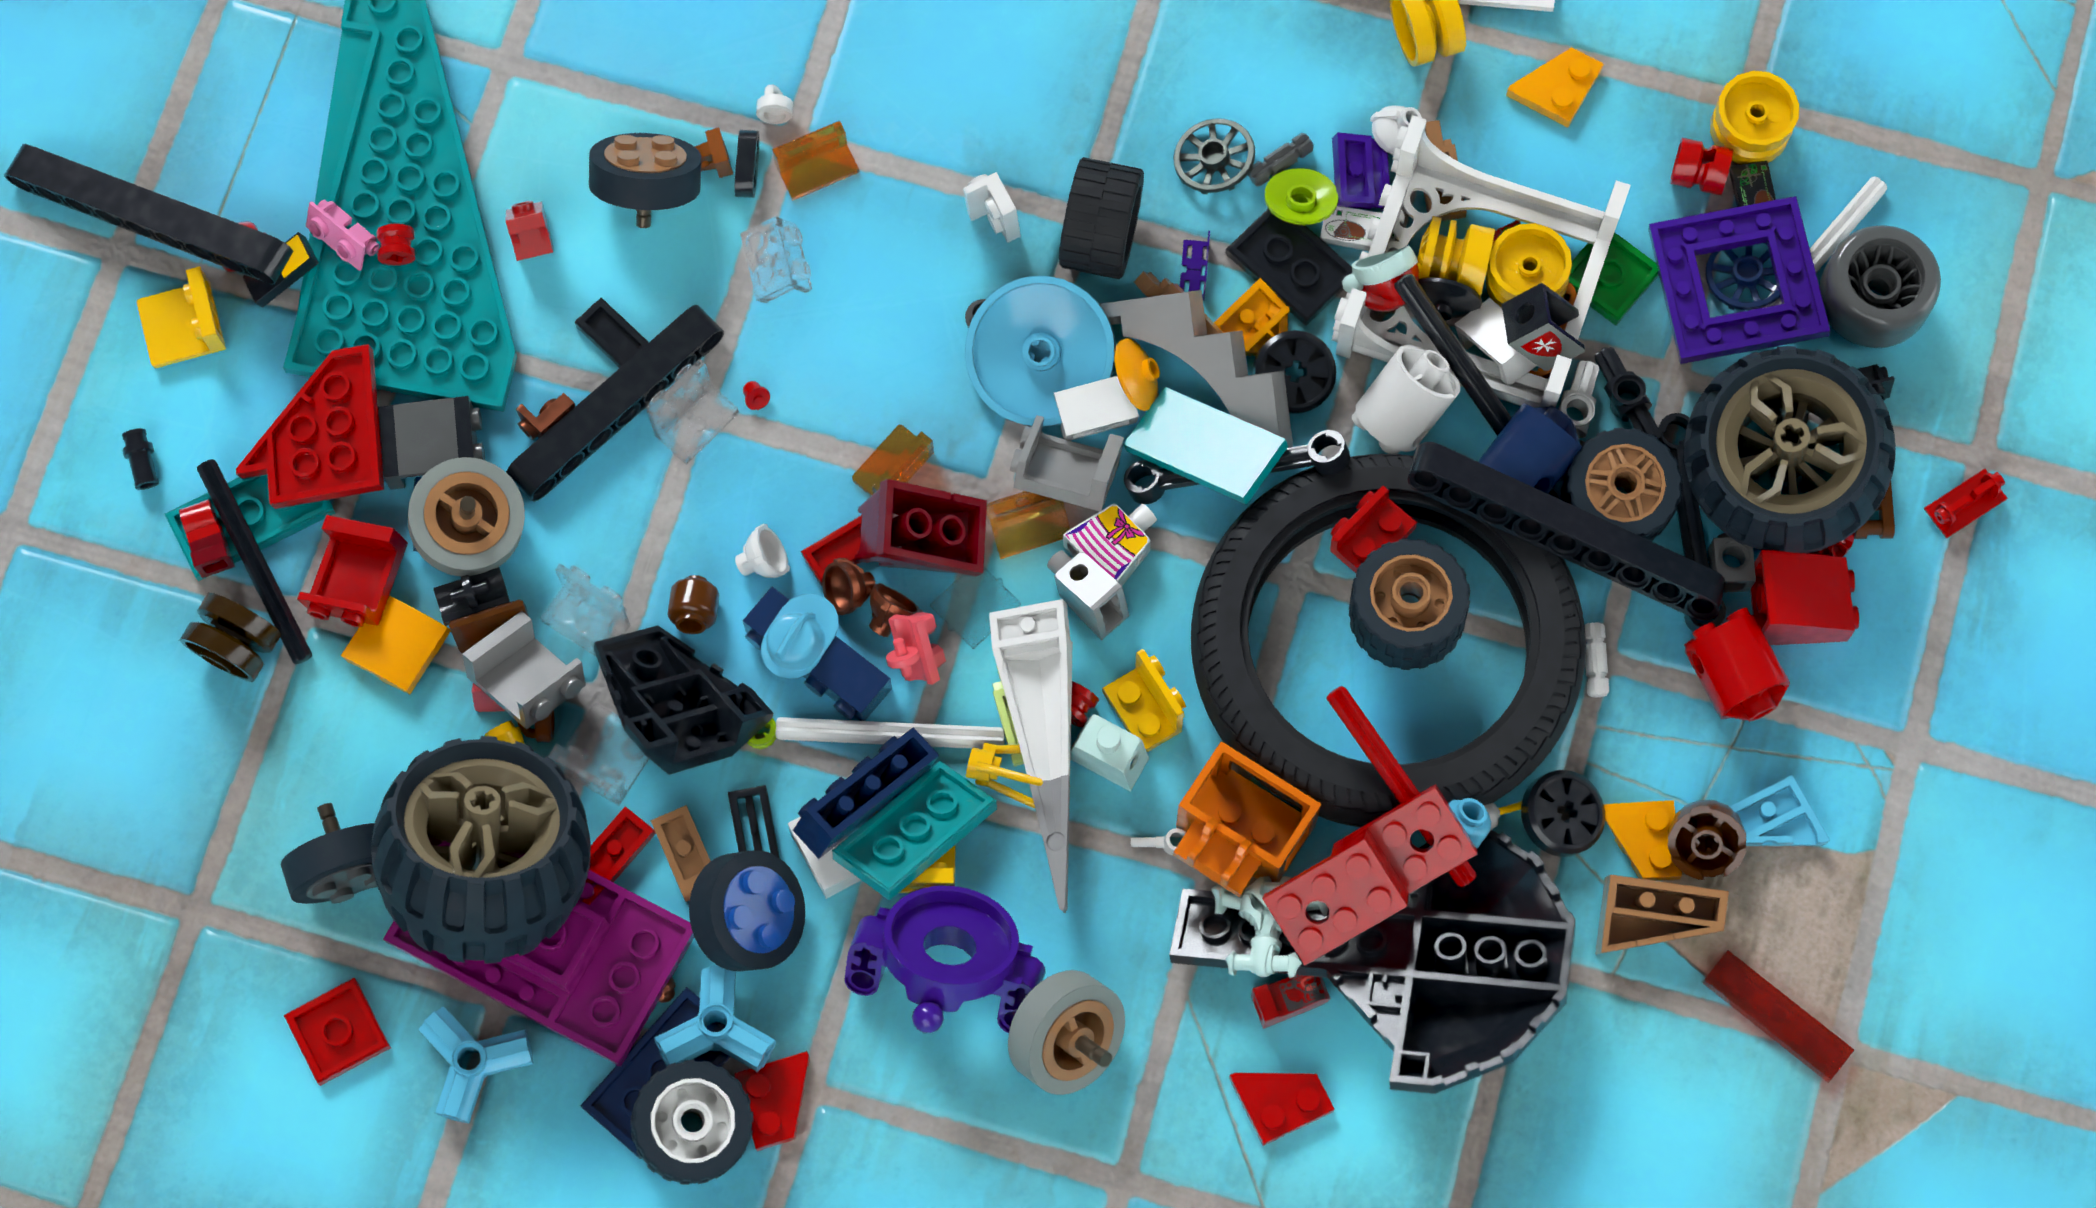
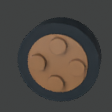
(644, 173)

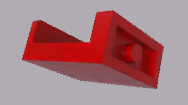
(355, 572)

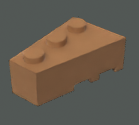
(1655, 912)

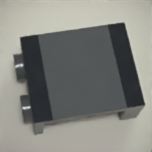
(425, 435)

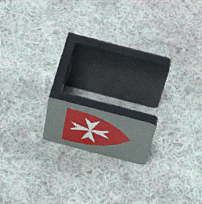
(1539, 334)

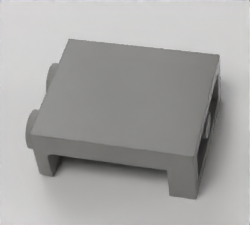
(1065, 468)

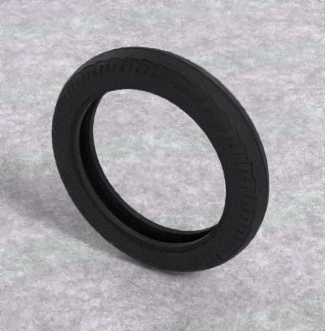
(1349, 788)

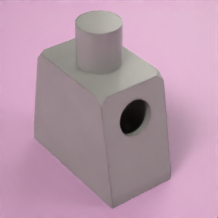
(1089, 592)

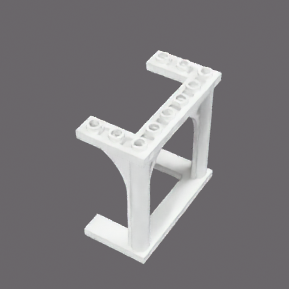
(1428, 169)

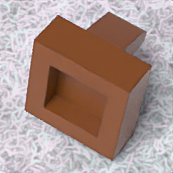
(715, 154)

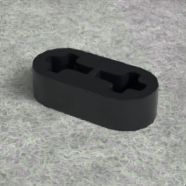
(747, 163)

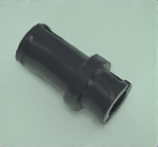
(139, 453)

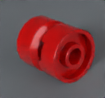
(1701, 166)

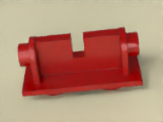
(1967, 502)

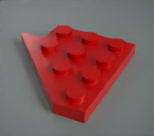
(325, 437)

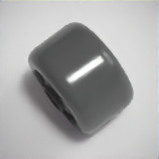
(1889, 263)

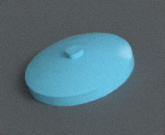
(1035, 342)

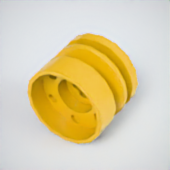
(1453, 257)

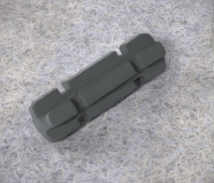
(1281, 159)

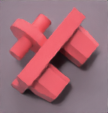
(912, 647)

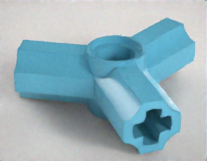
(716, 1005)
(454, 1043)

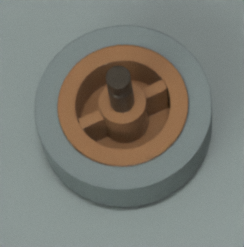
(466, 516)
(1066, 1032)

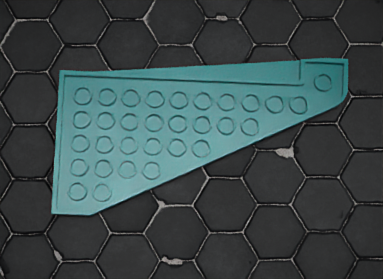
(402, 160)

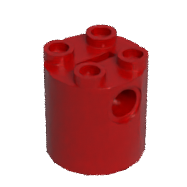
(1737, 667)

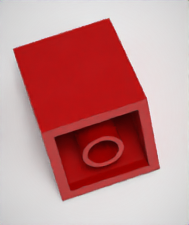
(1803, 598)

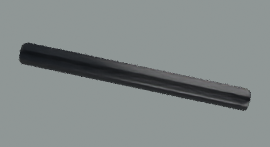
(1453, 352)
(254, 561)

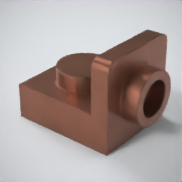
(548, 416)

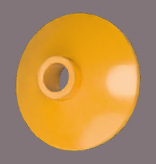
(1136, 373)

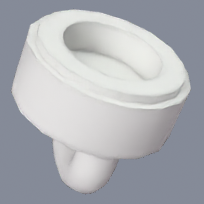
(774, 106)

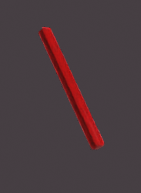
(1385, 764)

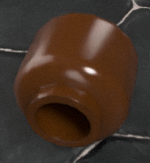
(693, 604)

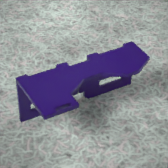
(1194, 264)

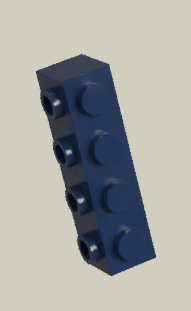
(864, 793)

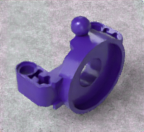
(951, 918)

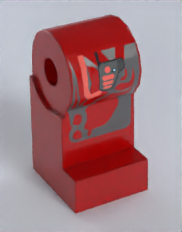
(1288, 998)

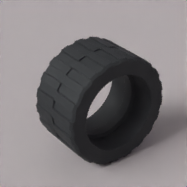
(1101, 218)

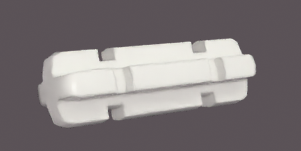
(1596, 660)

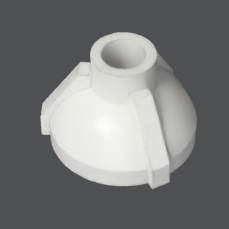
(1388, 123)
(763, 554)

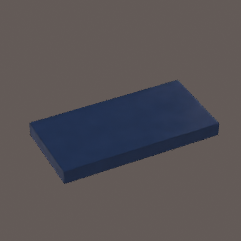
(615, 1096)

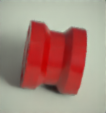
(395, 244)
(1081, 703)

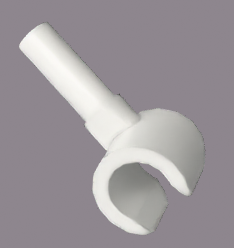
(1159, 841)

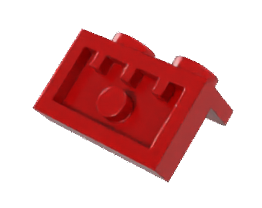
(1369, 528)

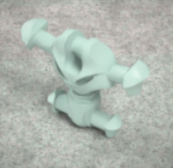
(1265, 945)

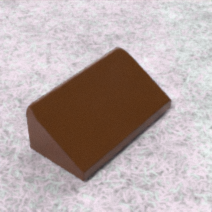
(475, 627)

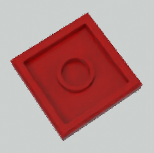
(337, 1031)

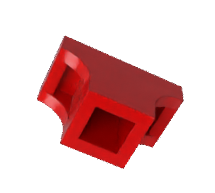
(528, 230)

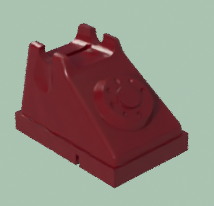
(923, 529)

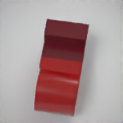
(206, 539)

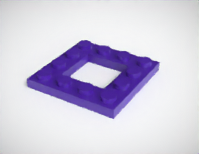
(1771, 222)

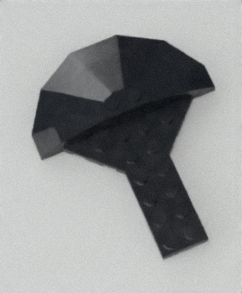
(1444, 982)

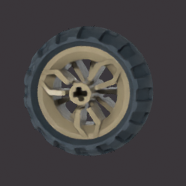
(1852, 419)
(473, 894)

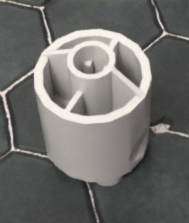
(1407, 398)

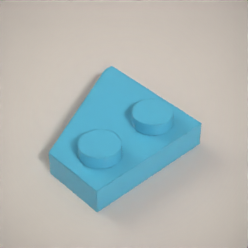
(1780, 817)

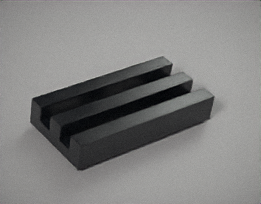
(748, 795)

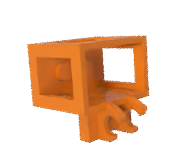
(1239, 827)

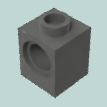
(1738, 578)

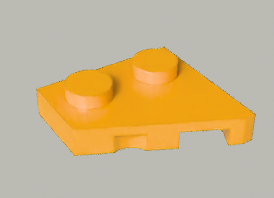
(1558, 86)

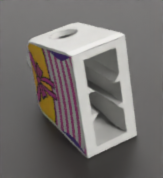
(1113, 539)

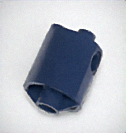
(1534, 447)

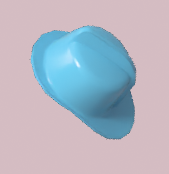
(799, 636)

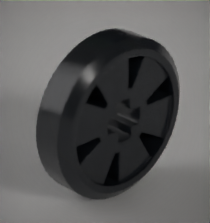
(1314, 359)
(1580, 802)

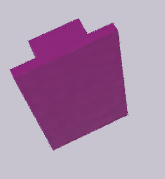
(591, 977)

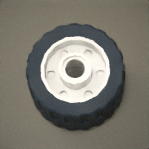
(697, 1090)

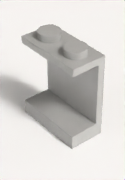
(522, 672)

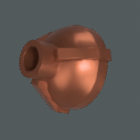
(846, 585)
(886, 603)

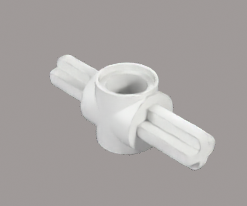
(1581, 395)

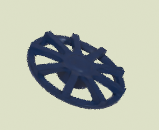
(1746, 273)

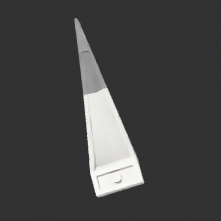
(1036, 675)

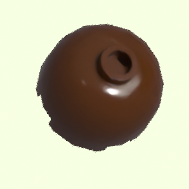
(1706, 839)

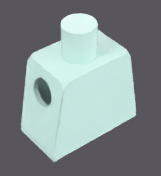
(1109, 752)

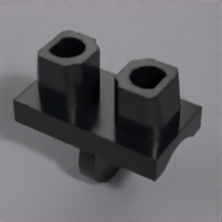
(471, 595)

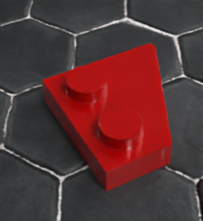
(775, 1099)
(1281, 1101)

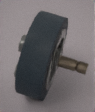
(331, 864)

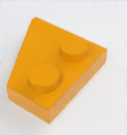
(1643, 836)

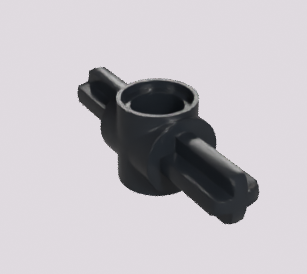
(1620, 382)

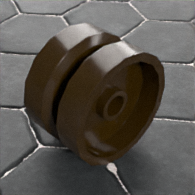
(230, 637)

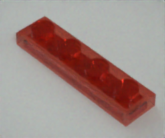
(1778, 1016)

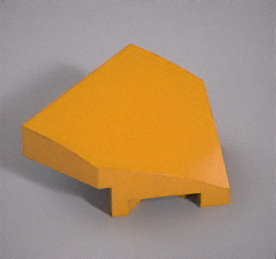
(1257, 314)

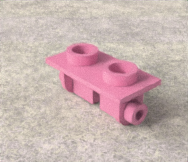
(328, 223)

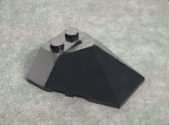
(674, 702)

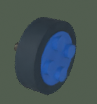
(747, 911)

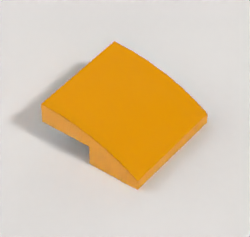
(398, 647)

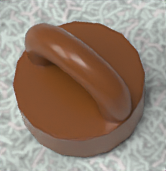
(543, 729)

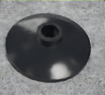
(1451, 297)

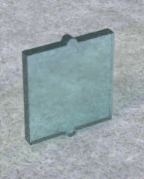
(968, 604)

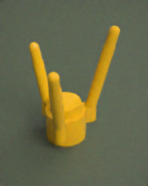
(986, 766)

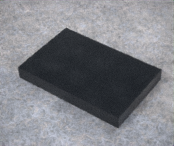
(1292, 263)

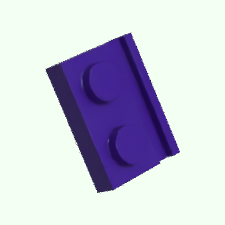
(1359, 170)

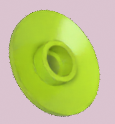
(1301, 196)

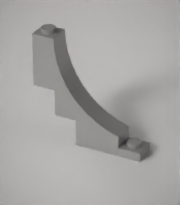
(1179, 327)

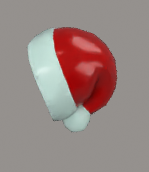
(1379, 274)

